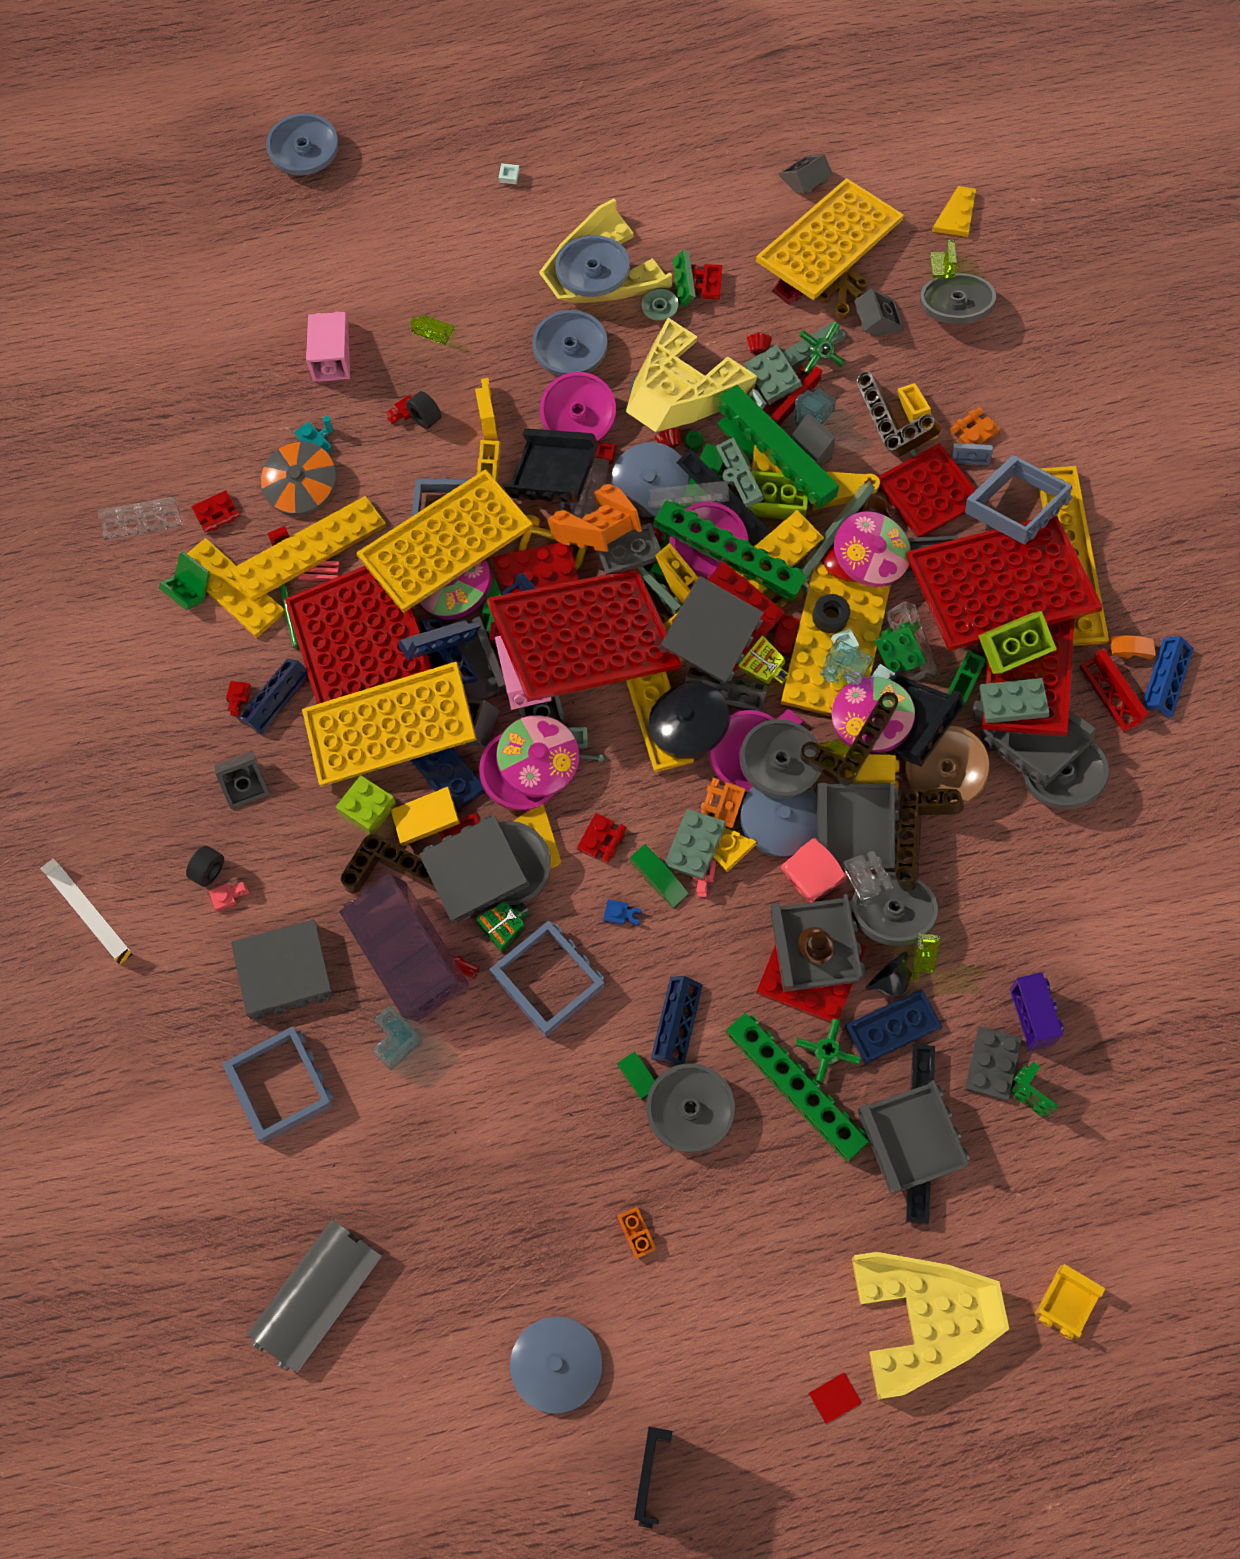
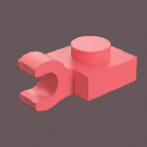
(710, 876)
(225, 895)

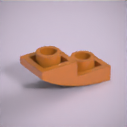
(1128, 646)
(636, 1232)

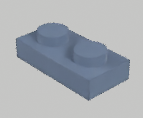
(972, 454)

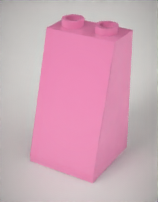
(328, 346)
(514, 690)

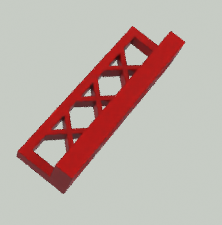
(786, 409)
(1121, 688)

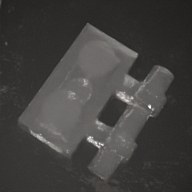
(862, 878)

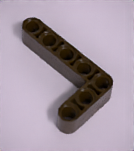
(887, 420)
(858, 745)
(913, 829)
(377, 855)

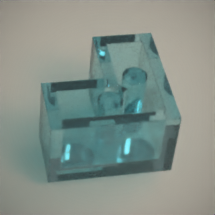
(818, 404)
(845, 662)
(399, 1041)

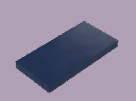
(449, 770)
(893, 1026)

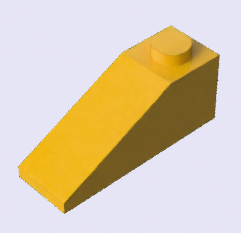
(676, 571)

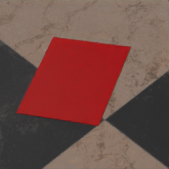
(835, 1398)

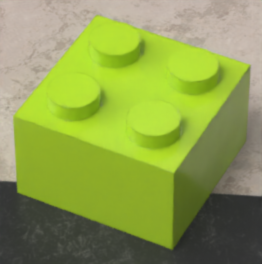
(366, 806)

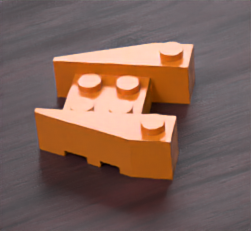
(611, 520)

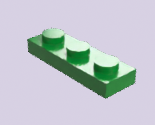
(683, 278)

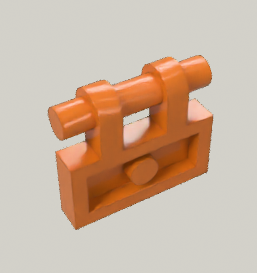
(980, 433)
(729, 802)

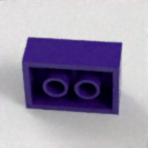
(1036, 1011)

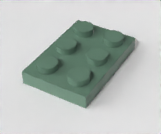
(774, 374)
(1014, 700)
(695, 844)

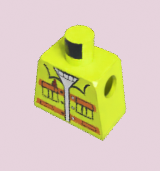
(764, 663)

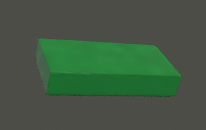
(636, 1074)

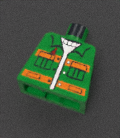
(503, 924)

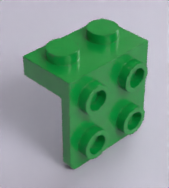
(188, 583)
(900, 647)
(1025, 1093)

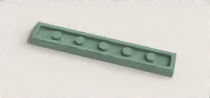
(850, 509)

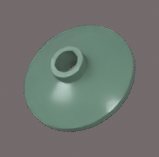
(659, 299)

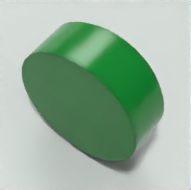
(694, 440)

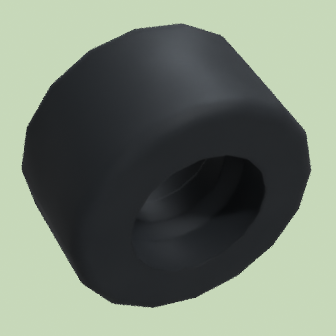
(423, 410)
(833, 602)
(204, 866)

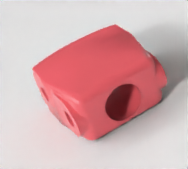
(814, 871)

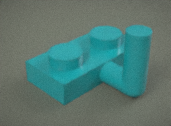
(308, 433)

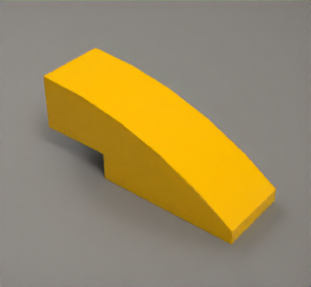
(914, 403)
(489, 457)

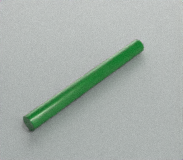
(285, 594)

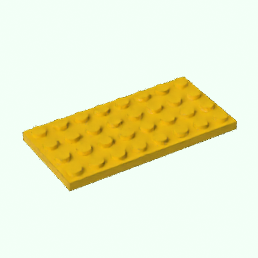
(829, 238)
(444, 540)
(867, 604)
(389, 724)

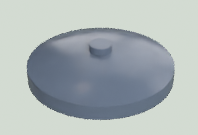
(302, 144)
(592, 266)
(569, 342)
(647, 468)
(779, 824)
(556, 1365)

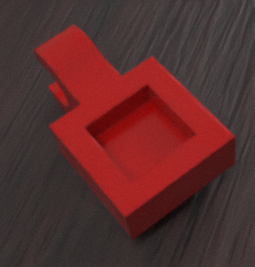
(399, 411)
(237, 694)

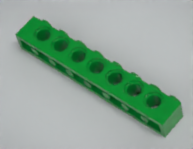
(717, 550)
(798, 1098)

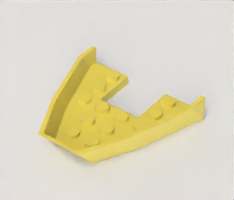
(608, 223)
(676, 394)
(948, 1311)

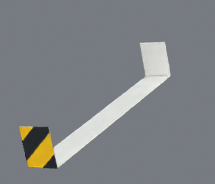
(86, 911)

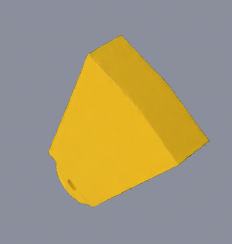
(485, 411)
(848, 486)

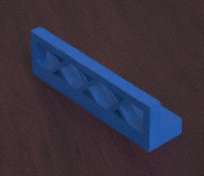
(1166, 672)

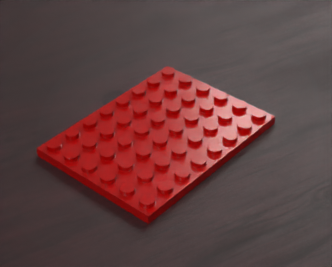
(996, 579)
(582, 634)
(352, 635)

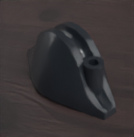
(893, 977)

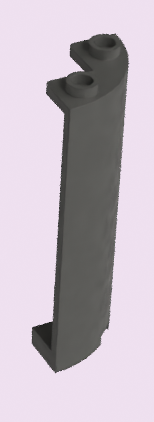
(313, 1296)

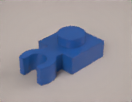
(618, 912)

